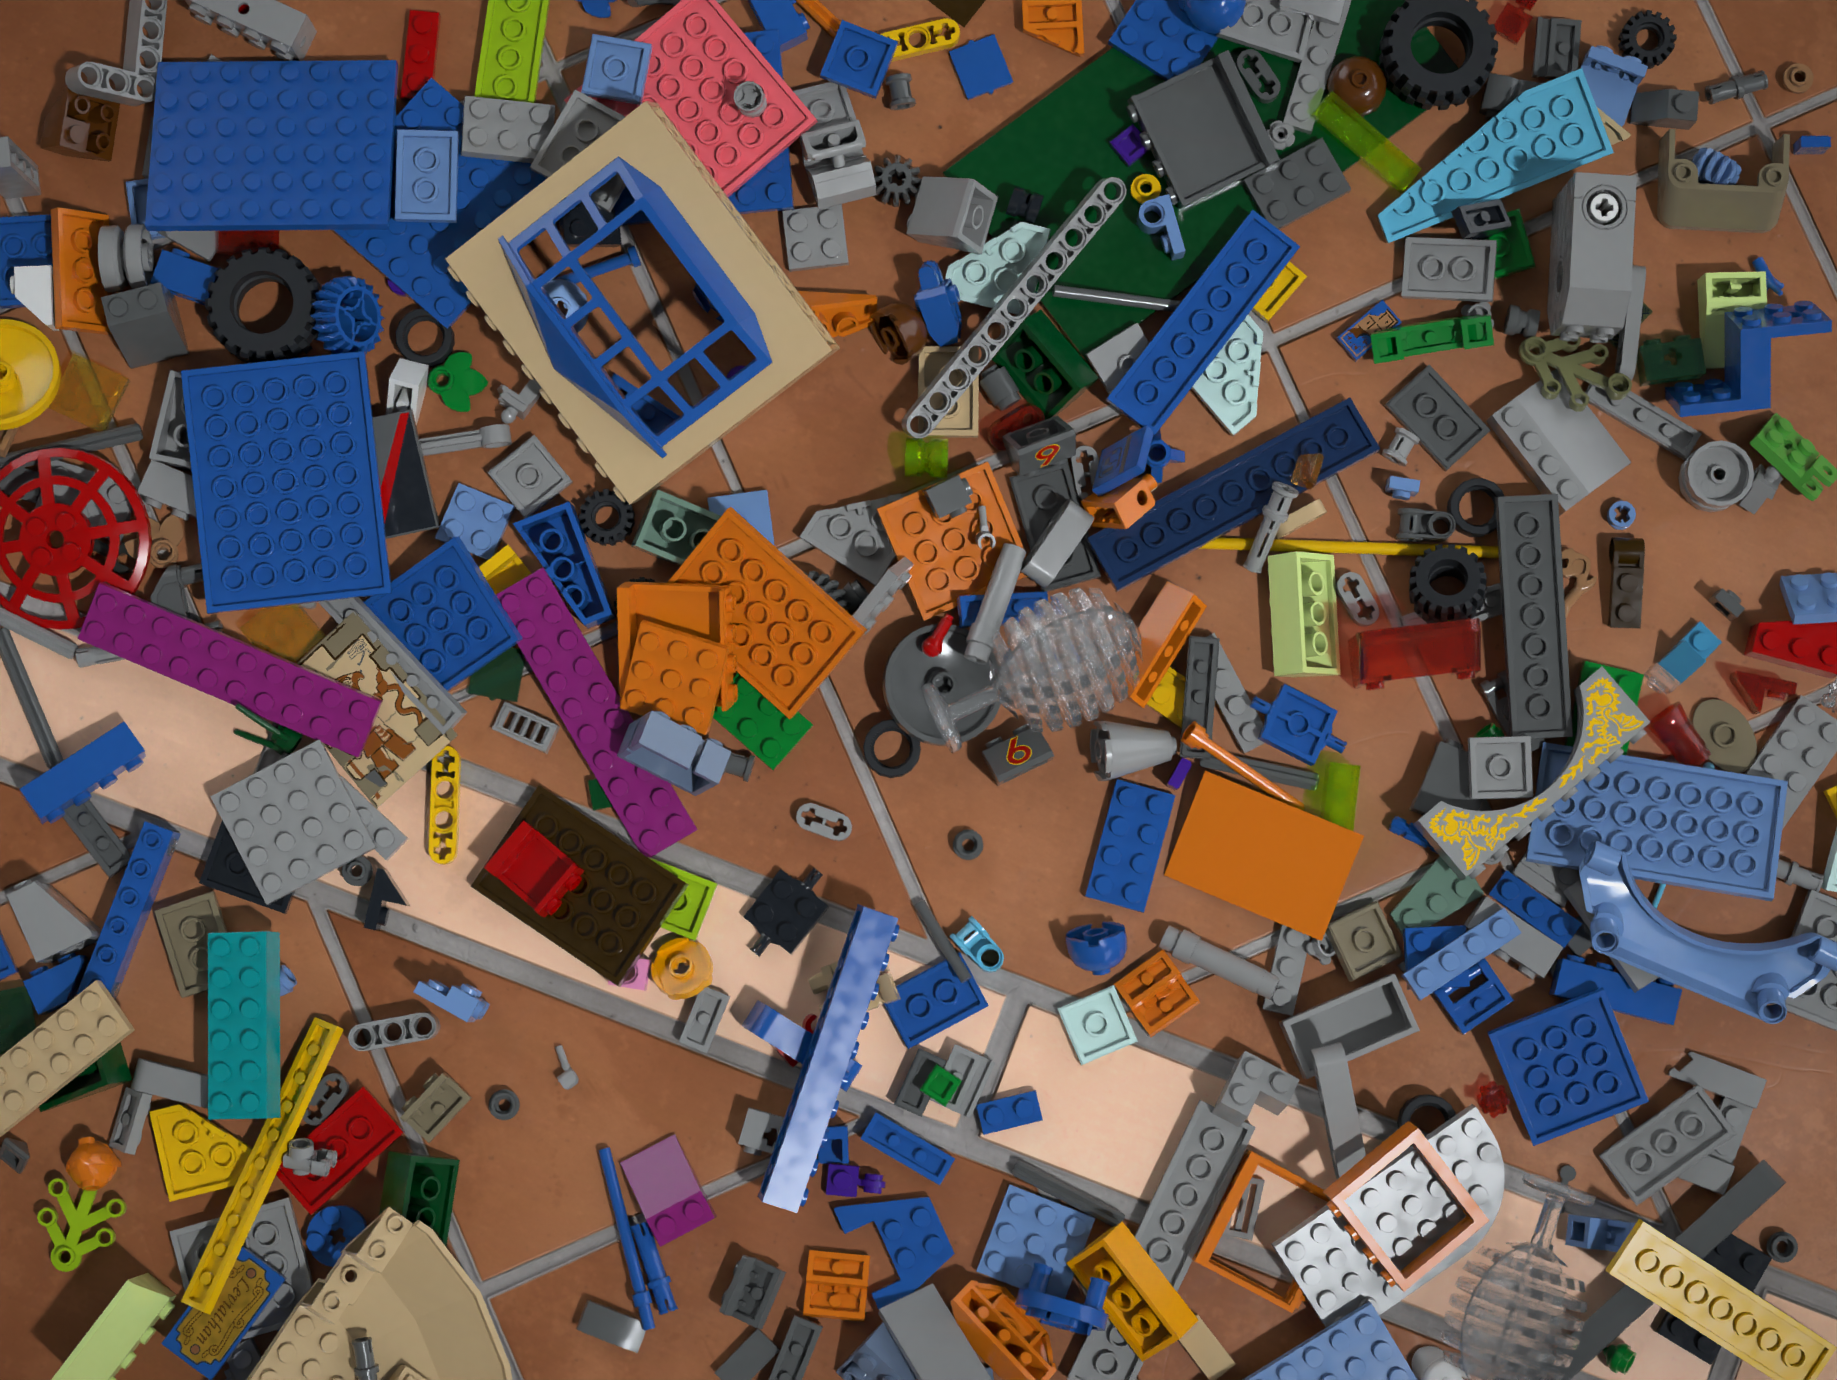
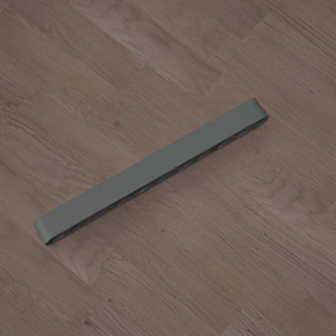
(1698, 1238)

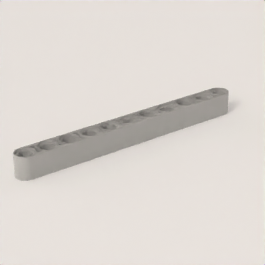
(1027, 301)

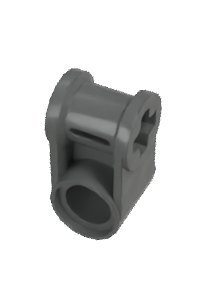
(1422, 525)

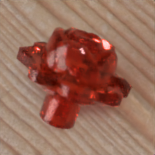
(1493, 1099)

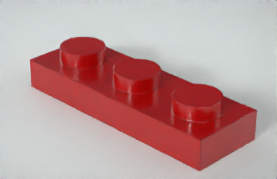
(420, 51)

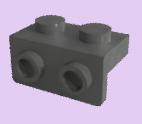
(752, 1291)

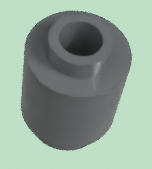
(1000, 387)

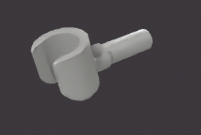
(984, 529)
(569, 1077)

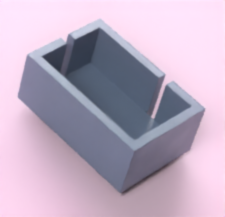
(674, 753)

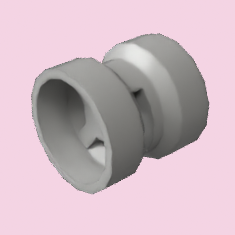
(748, 93)

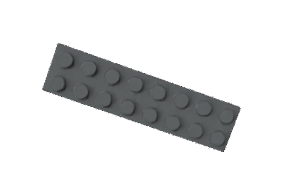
(1534, 616)

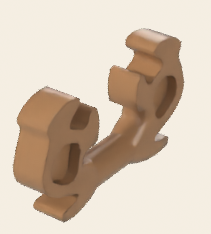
(1579, 568)

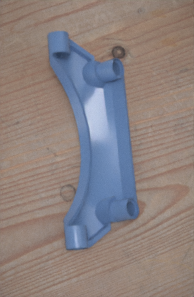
(1728, 972)

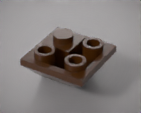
(81, 127)

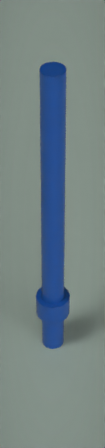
(641, 1297)

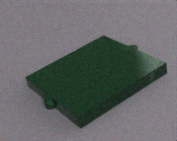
(500, 677)

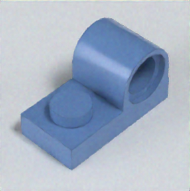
(1172, 239)

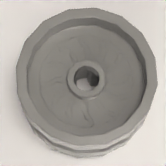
(125, 257)
(1732, 469)

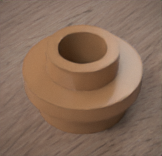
(1793, 85)

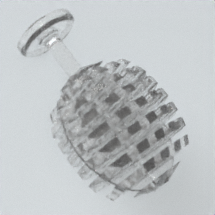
(1060, 661)
(1519, 1302)

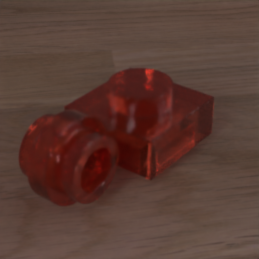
(1514, 21)

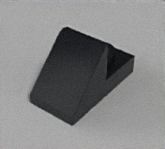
(1481, 219)
(383, 891)

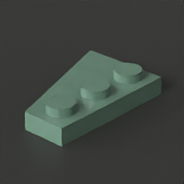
(1434, 897)

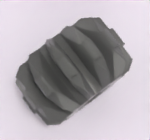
(892, 190)

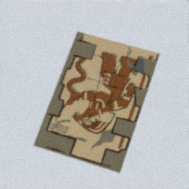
(401, 735)

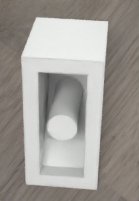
(35, 290)
(407, 387)

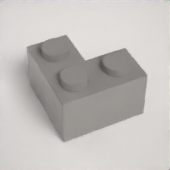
(1254, 1082)

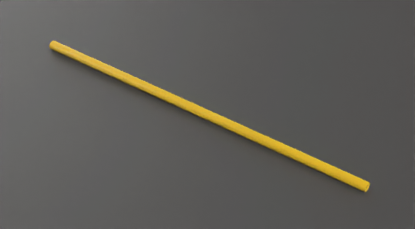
(1345, 547)

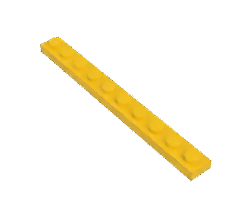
(261, 1167)

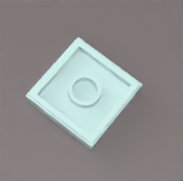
(1097, 1025)

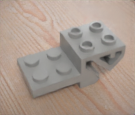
(834, 148)

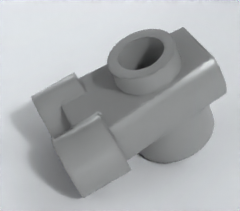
(305, 1160)

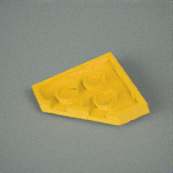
(196, 1152)

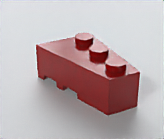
(1796, 646)

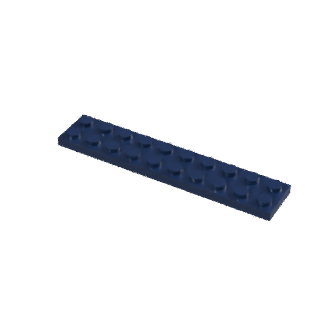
(1230, 495)

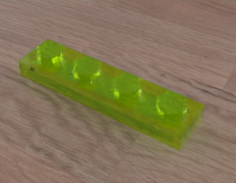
(1366, 142)

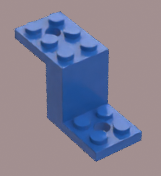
(1747, 359)

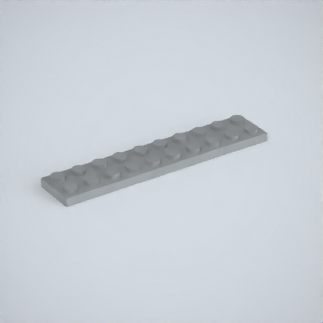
(1172, 1227)

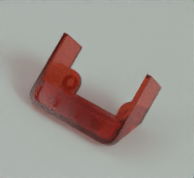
(1415, 652)

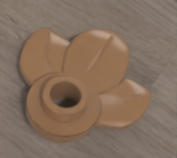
(164, 537)

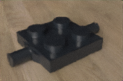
(786, 911)

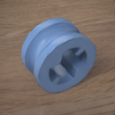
(1630, 516)

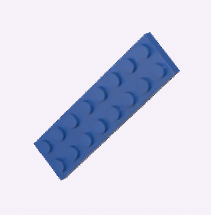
(1203, 322)

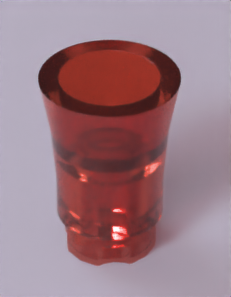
(1679, 735)

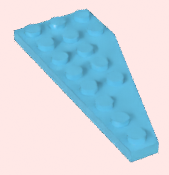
(1522, 145)

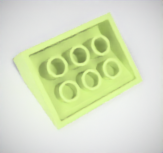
(119, 1331)

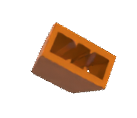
(1123, 504)

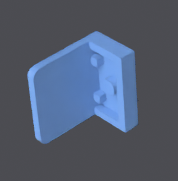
(1612, 80)

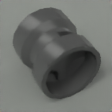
(1521, 321)

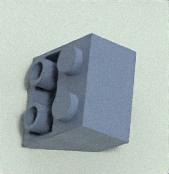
(877, 1359)

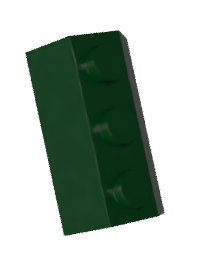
(1044, 365)
(421, 1189)

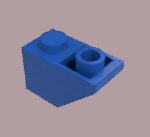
(56, 986)

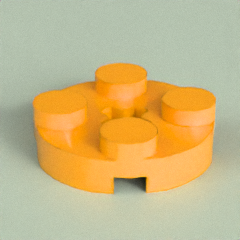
(691, 982)

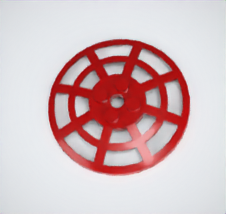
(77, 534)

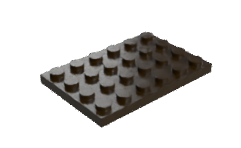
(615, 905)

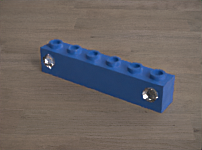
(131, 907)

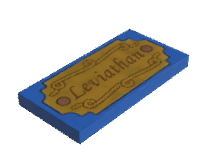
(208, 1339)

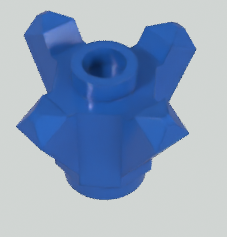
(1160, 456)

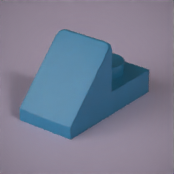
(1690, 652)

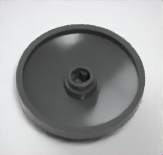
(949, 671)

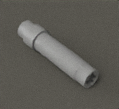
(994, 604)
(1191, 949)

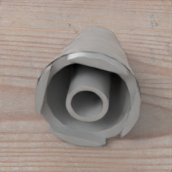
(1128, 748)

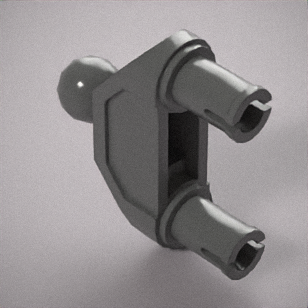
(171, 593)

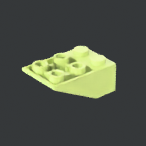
(1720, 294)

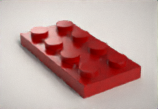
(358, 1134)

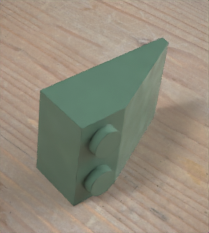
(672, 527)

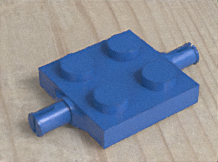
(1298, 725)

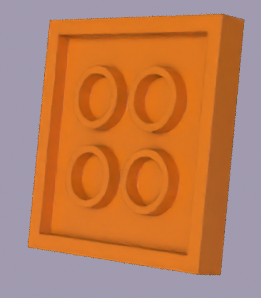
(675, 675)

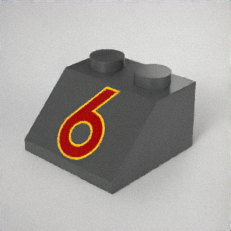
(1040, 445)
(1017, 754)

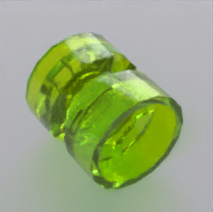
(926, 457)

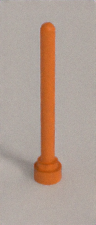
(1196, 737)

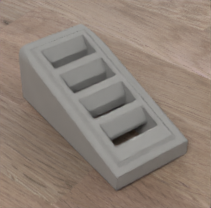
(549, 735)

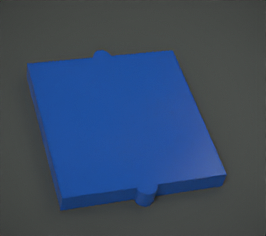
(981, 67)

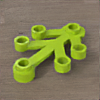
(78, 1220)

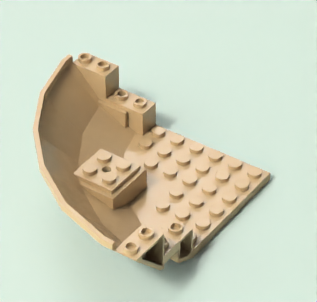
(407, 1297)

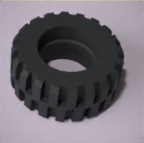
(1431, 87)
(233, 285)

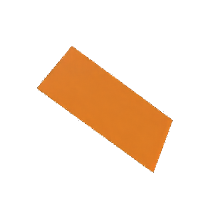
(1263, 855)

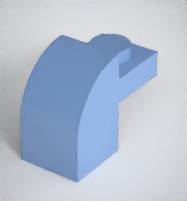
(1596, 1232)

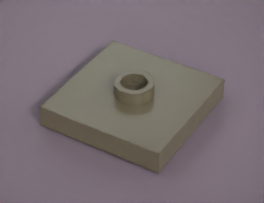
(1363, 941)

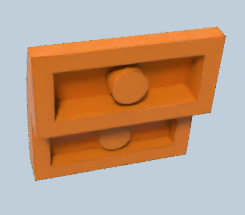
(1156, 993)
(836, 1285)

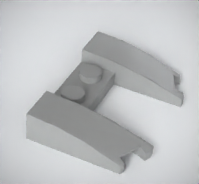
(1739, 1096)

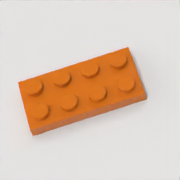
(77, 272)

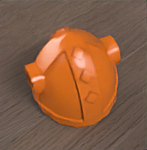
(92, 1164)

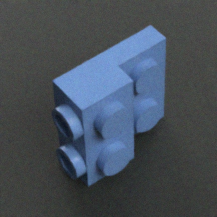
(460, 1001)

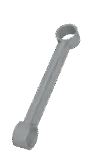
(486, 437)

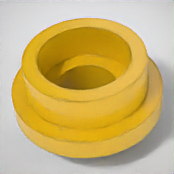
(1140, 196)

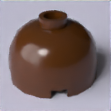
(1358, 83)
(900, 331)

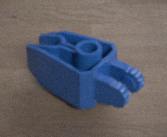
(939, 304)

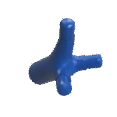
(1771, 282)

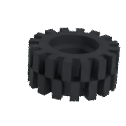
(1659, 27)
(598, 534)

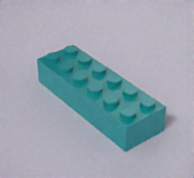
(244, 1025)

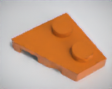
(1055, 23)

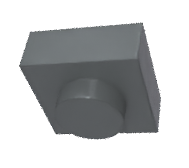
(1727, 603)

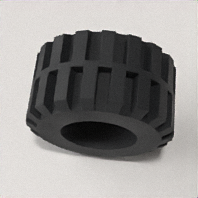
(1447, 563)

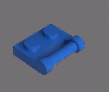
(1479, 1002)

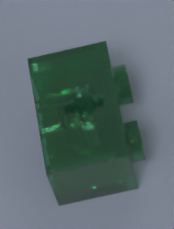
(1654, 368)

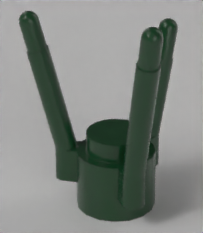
(285, 739)

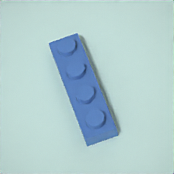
(1461, 954)

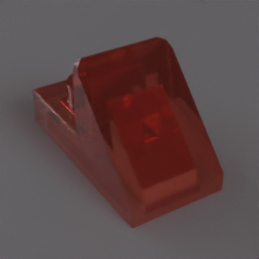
(1753, 686)

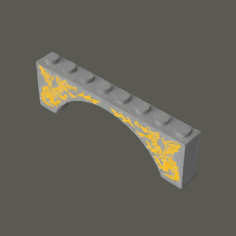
(1604, 725)

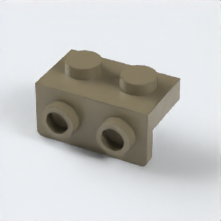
(435, 1106)

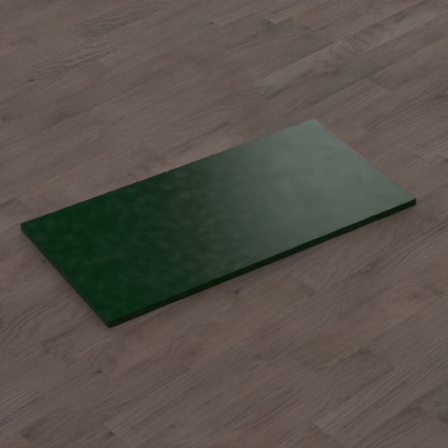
(1065, 150)

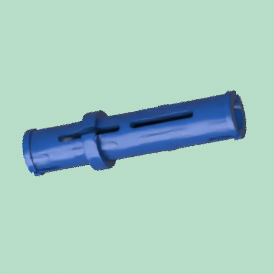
(654, 1268)

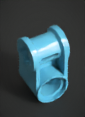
(977, 944)

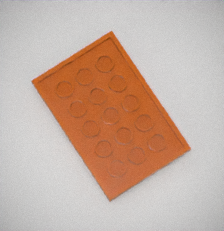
(784, 621)

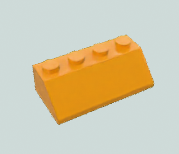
(1139, 1295)

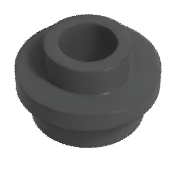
(962, 853)
(364, 878)
(494, 1102)
(1791, 1247)

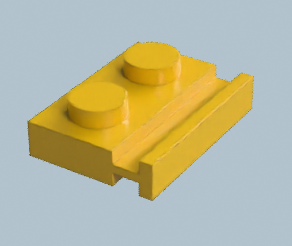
(1169, 697)

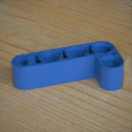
(786, 1035)

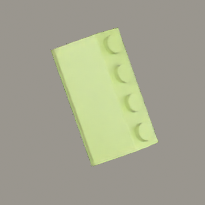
(1303, 614)

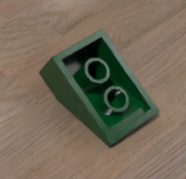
(100, 1076)

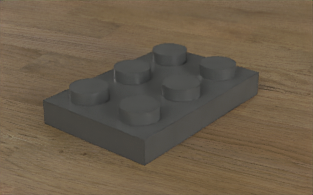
(1297, 185)

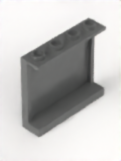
(1202, 130)

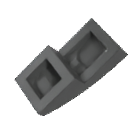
(611, 1326)

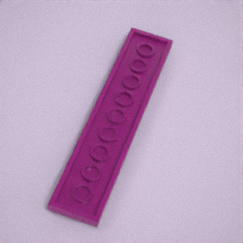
(230, 669)
(592, 712)

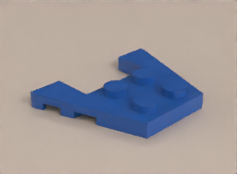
(911, 1237)

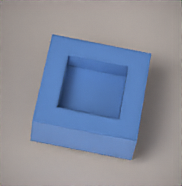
(1402, 487)

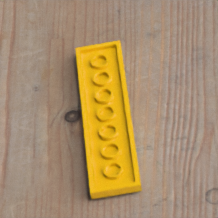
(1718, 1306)

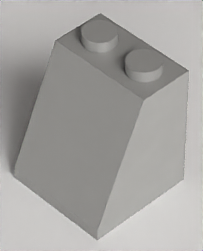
(952, 213)
(50, 921)

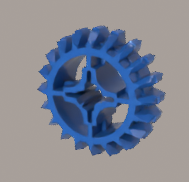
(347, 315)

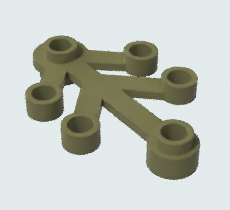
(1570, 369)

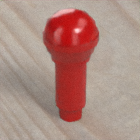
(933, 644)

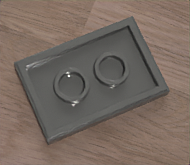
(1437, 417)

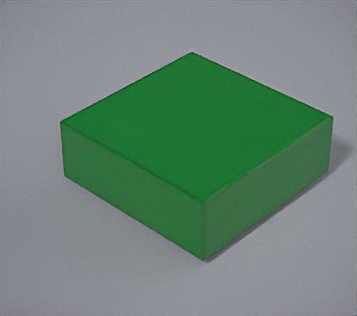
(940, 1085)

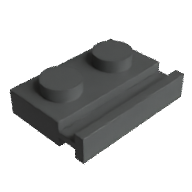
(1556, 47)

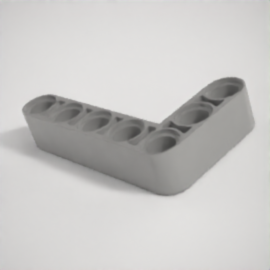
(133, 71)

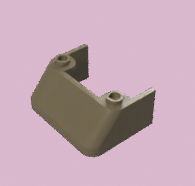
(1720, 207)

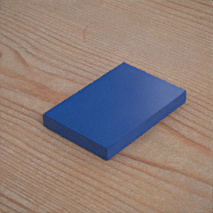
(934, 1003)

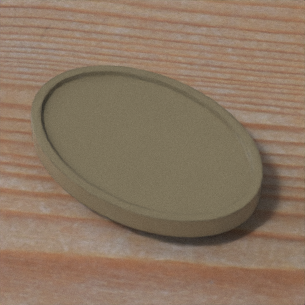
(1725, 735)

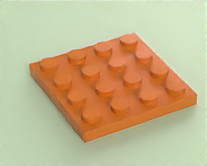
(945, 548)

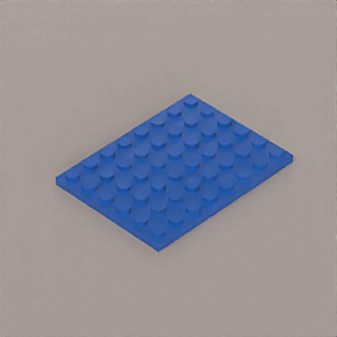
(272, 145)
(286, 482)

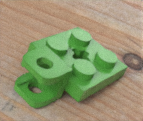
(1794, 456)

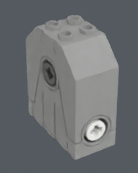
(1591, 256)

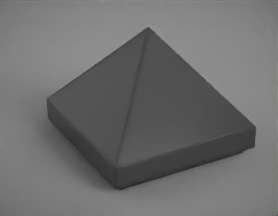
(14, 1154)

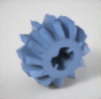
(1716, 167)

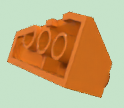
(842, 312)

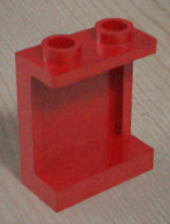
(535, 869)

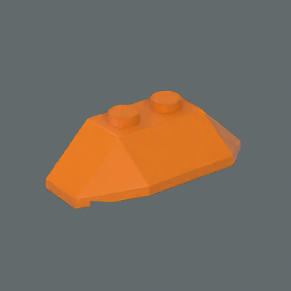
(1002, 1333)

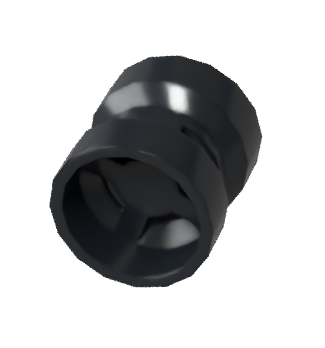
(1025, 204)

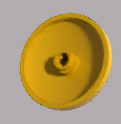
(27, 373)

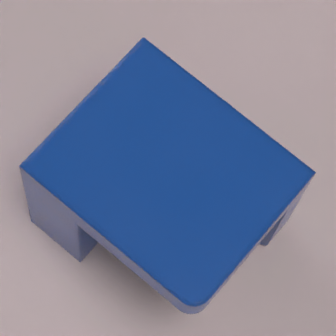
(837, 1146)

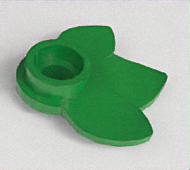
(461, 381)

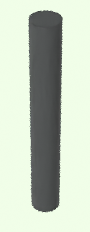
(942, 941)

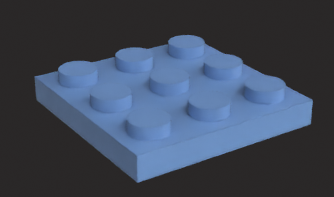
(1031, 1232)

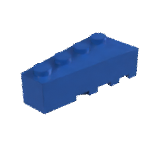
(568, 560)

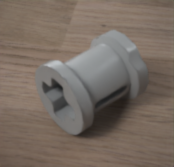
(1400, 446)

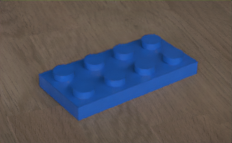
(1130, 846)

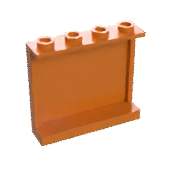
(689, 608)

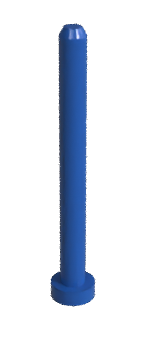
(607, 265)

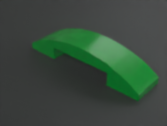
(1431, 336)

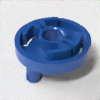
(1062, 1312)

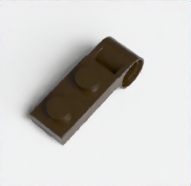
(1626, 584)

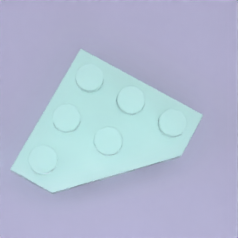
(989, 275)
(1232, 378)

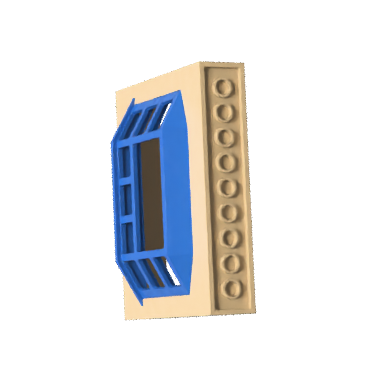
(715, 250)

